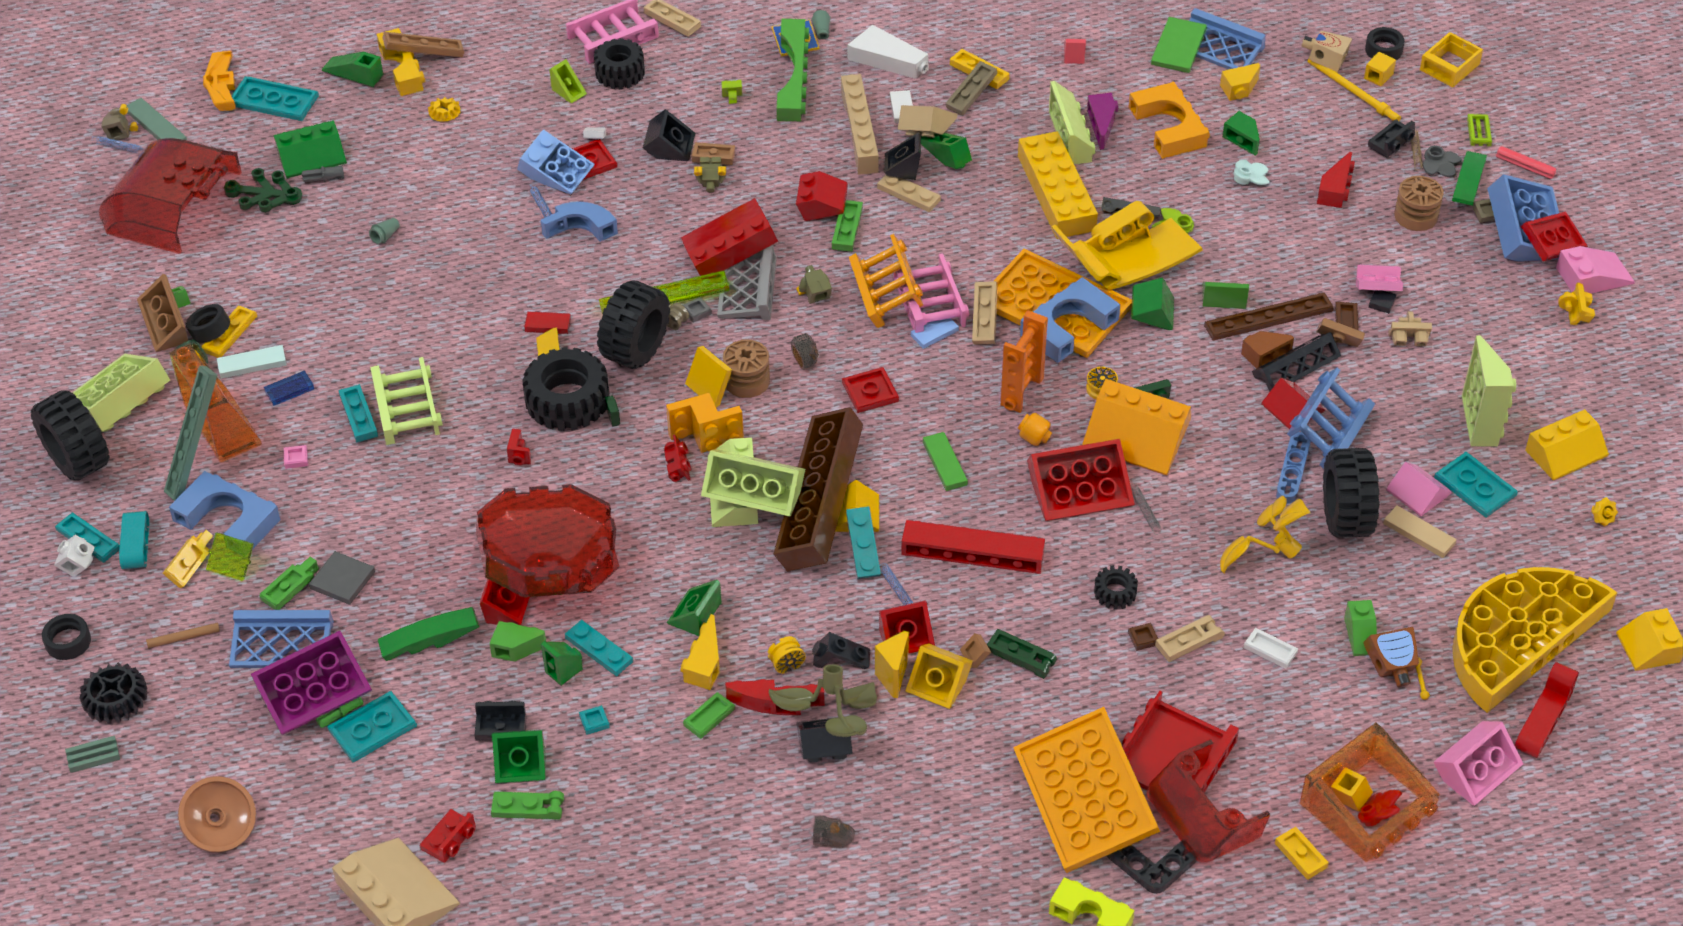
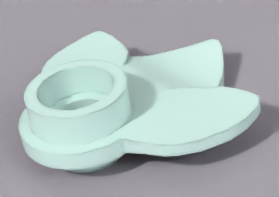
(1247, 172)

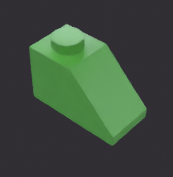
(1360, 624)

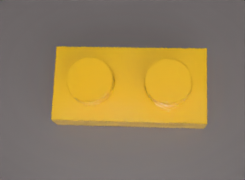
(1301, 853)

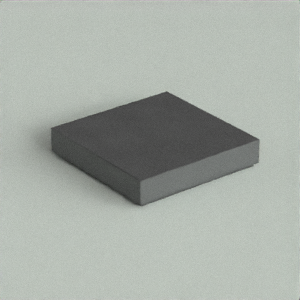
(342, 577)

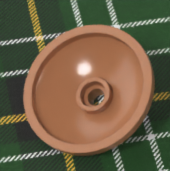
(226, 800)

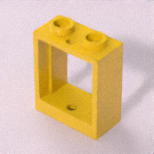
(1444, 71)

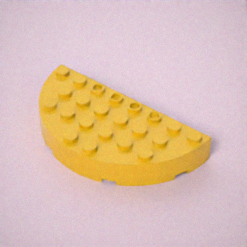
(1520, 625)

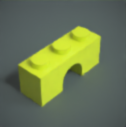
(1075, 899)

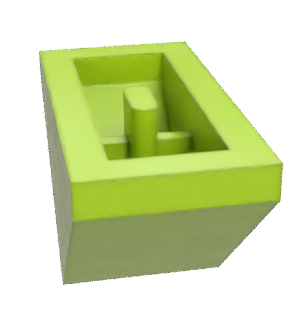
(565, 82)

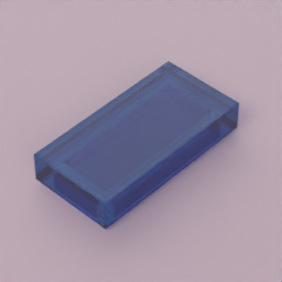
(289, 388)

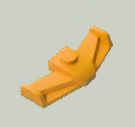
(219, 81)

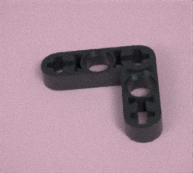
(1150, 869)

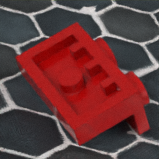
(448, 835)

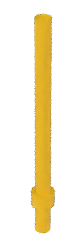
(1381, 107)

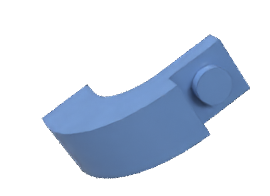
(580, 215)

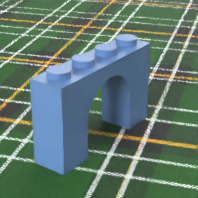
(1079, 299)
(212, 492)

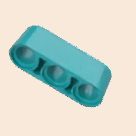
(133, 540)

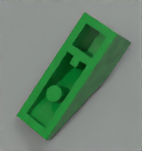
(948, 149)

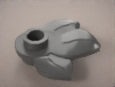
(1440, 161)

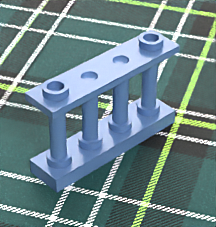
(1350, 424)

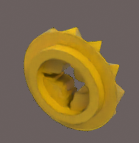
(440, 114)

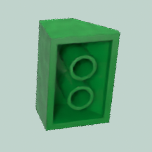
(309, 148)

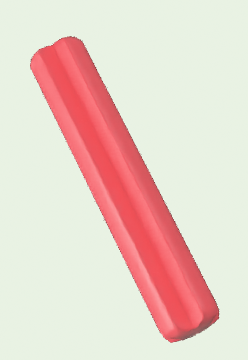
(1526, 162)

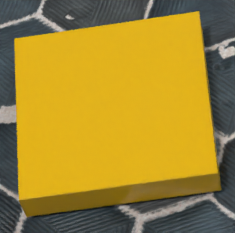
(708, 375)

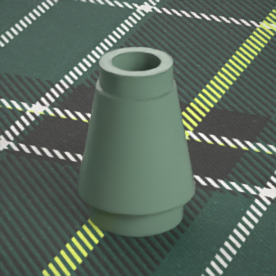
(821, 23)
(384, 230)

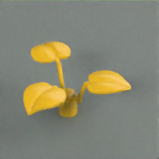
(1284, 541)

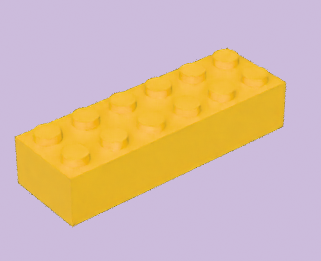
(1057, 184)

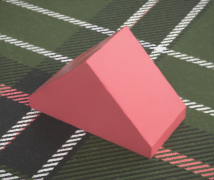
(1074, 51)

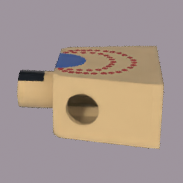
(1328, 49)

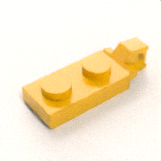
(188, 559)

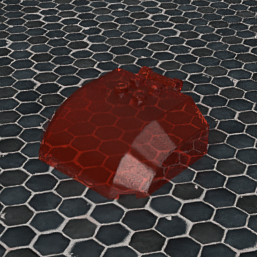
(159, 187)

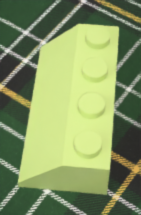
(1070, 124)
(752, 482)
(728, 513)

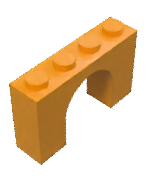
(1170, 101)

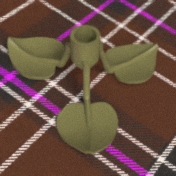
(857, 697)

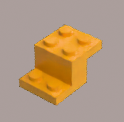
(701, 418)

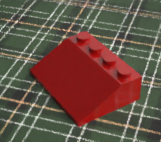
(729, 239)
(1080, 479)

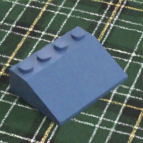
(1515, 203)

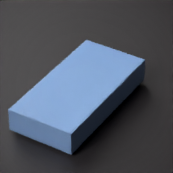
(935, 332)

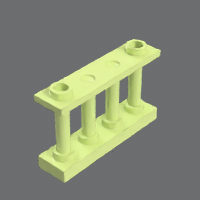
(388, 412)

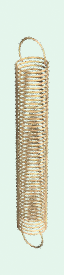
(1418, 144)

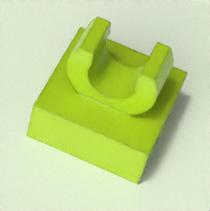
(731, 90)

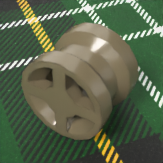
(677, 315)

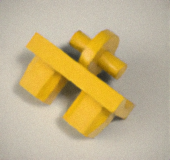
(1577, 305)

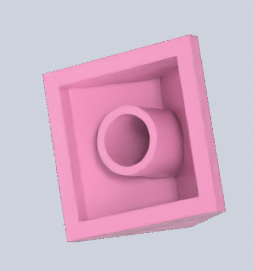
(1417, 488)

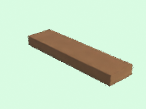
(423, 44)

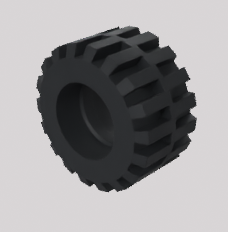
(619, 63)

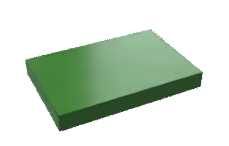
(1179, 44)

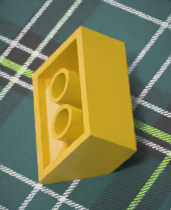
(1567, 445)

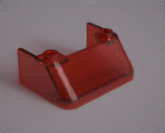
(1193, 816)

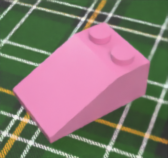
(1593, 268)

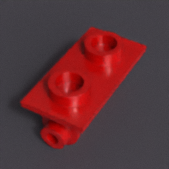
(676, 452)

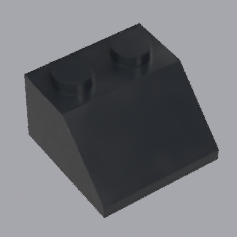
(668, 138)
(819, 743)

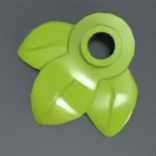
(1182, 220)

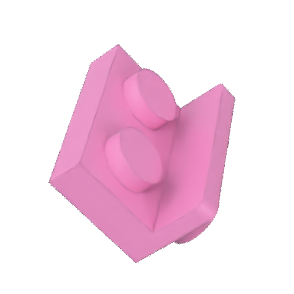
(1379, 277)

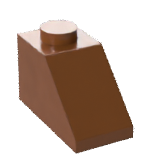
(1265, 346)

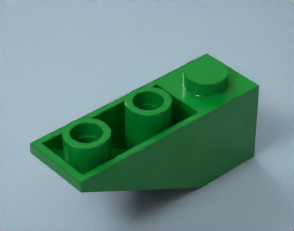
(358, 67)

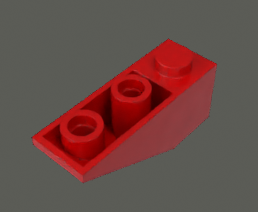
(1334, 183)

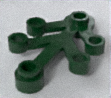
(287, 195)

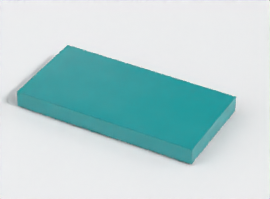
(274, 98)

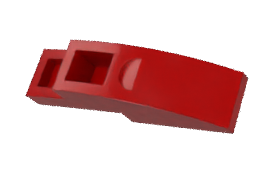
(755, 696)

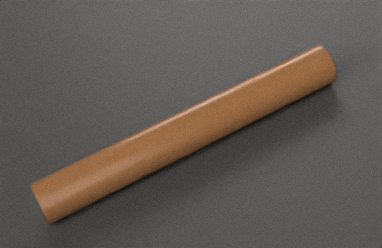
(183, 635)

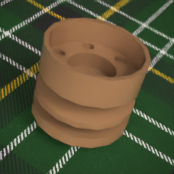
(1418, 203)
(749, 368)

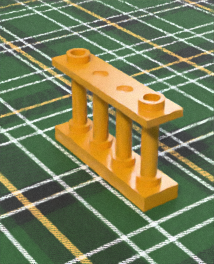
(866, 281)

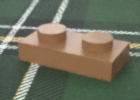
(711, 150)

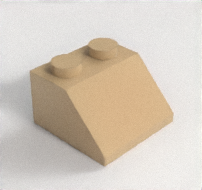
(925, 120)

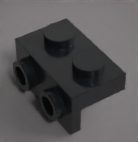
(1392, 138)
(498, 717)

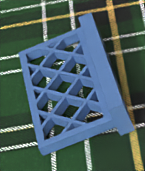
(1228, 31)
(275, 620)

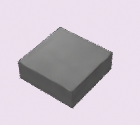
(697, 309)

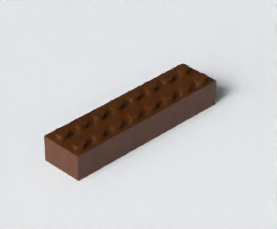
(828, 462)

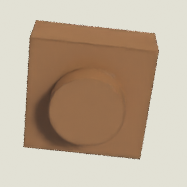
(975, 650)

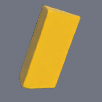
(547, 341)

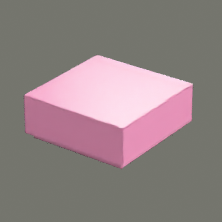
(295, 456)

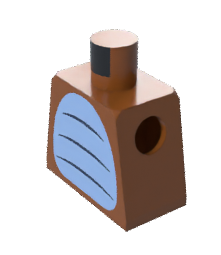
(1394, 654)

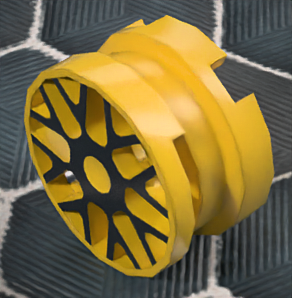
(1095, 380)
(786, 654)

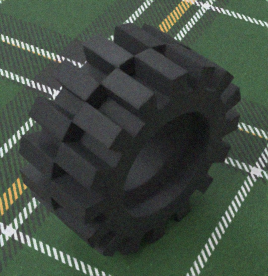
(1115, 576)

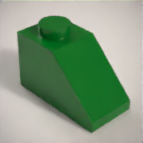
(1242, 132)
(561, 661)

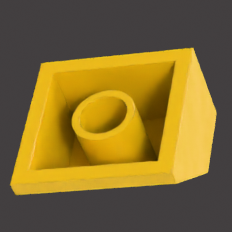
(1652, 640)
(938, 675)

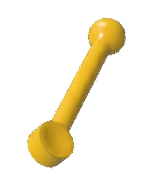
(1424, 694)

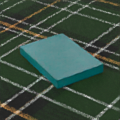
(1476, 484)
(372, 726)

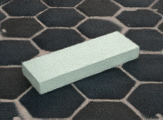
(251, 361)

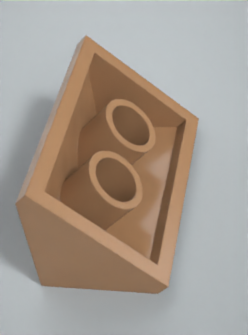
(162, 315)

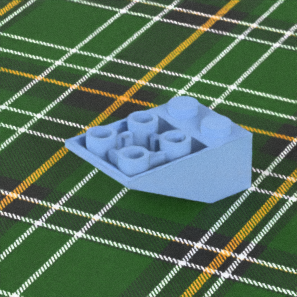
(554, 163)

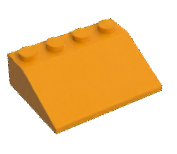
(1144, 423)

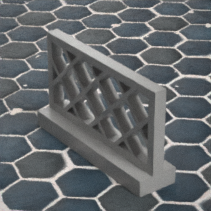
(763, 283)

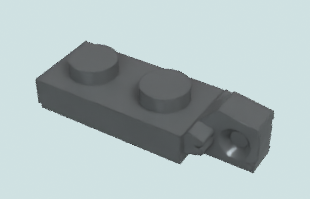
(1111, 205)

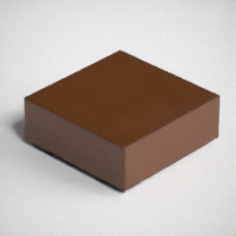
(1143, 636)

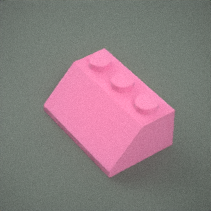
(1479, 761)

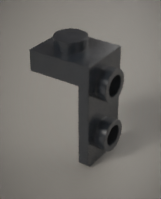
(841, 648)

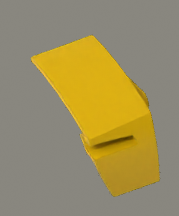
(1127, 250)

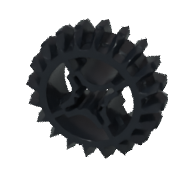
(112, 699)

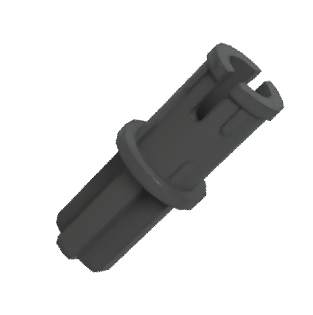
(323, 174)

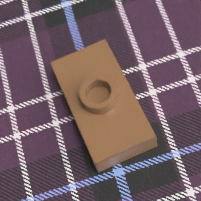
(1340, 332)

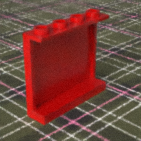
(1166, 733)

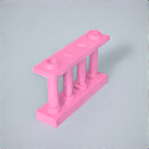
(596, 21)
(918, 318)

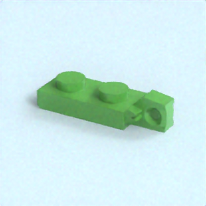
(289, 584)

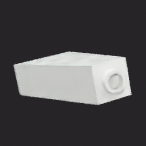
(888, 53)

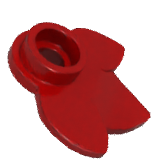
(1379, 807)

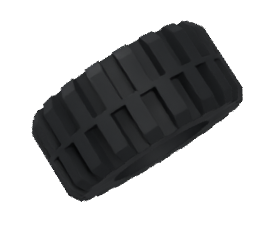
(633, 324)
(571, 408)
(70, 435)
(1351, 492)

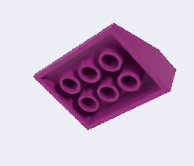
(311, 682)

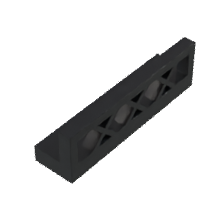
(1299, 352)

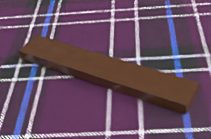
(1268, 316)

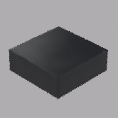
(1382, 301)

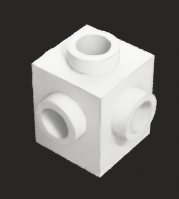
(74, 555)

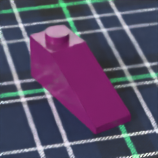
(1102, 112)

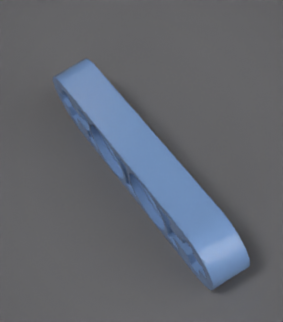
(1293, 467)

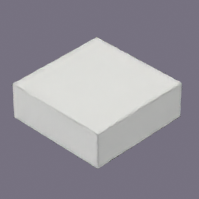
(594, 133)

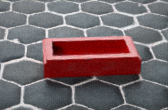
(544, 321)

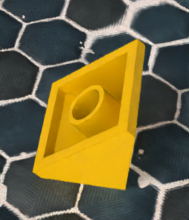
(859, 496)
(891, 662)

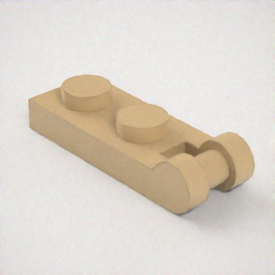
(1189, 638)

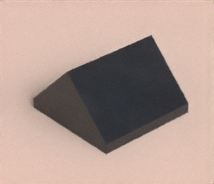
(904, 158)

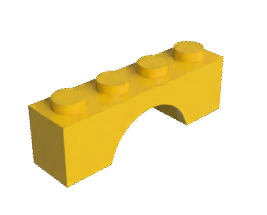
(407, 75)

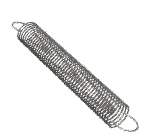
(1148, 508)

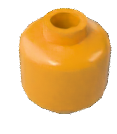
(1035, 429)

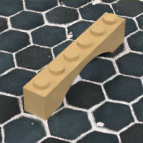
(860, 123)

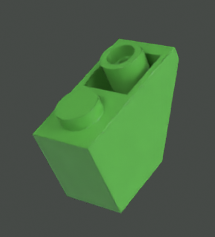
(515, 641)

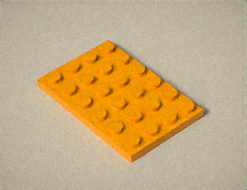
(1034, 281)
(1086, 790)

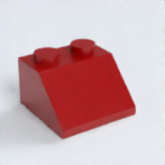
(820, 195)

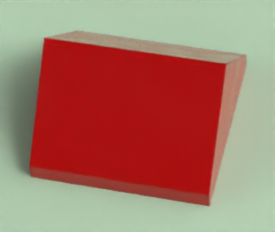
(1287, 401)
(502, 604)
(909, 618)

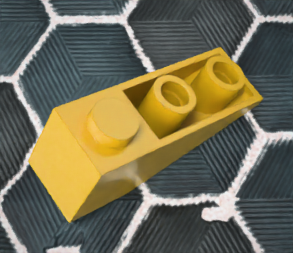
(703, 662)

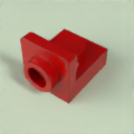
(516, 449)

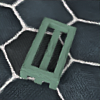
(92, 751)

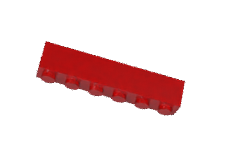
(973, 546)

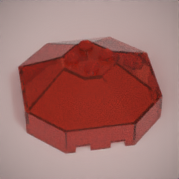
(547, 541)

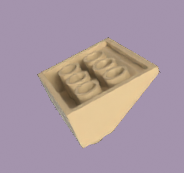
(393, 886)

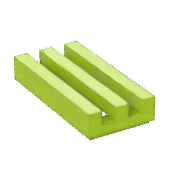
(1488, 140)

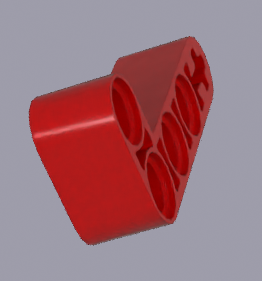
(1547, 710)

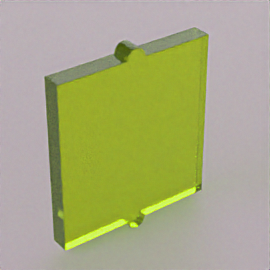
(229, 556)

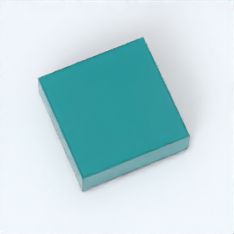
(594, 720)

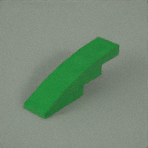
(1469, 178)
(430, 631)

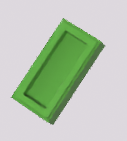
(709, 715)

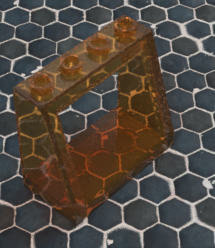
(225, 424)
(1330, 811)

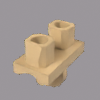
(1410, 327)

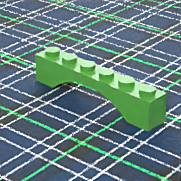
(790, 97)

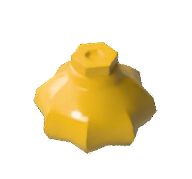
(1604, 511)

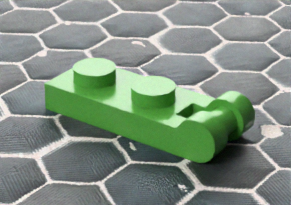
(527, 805)

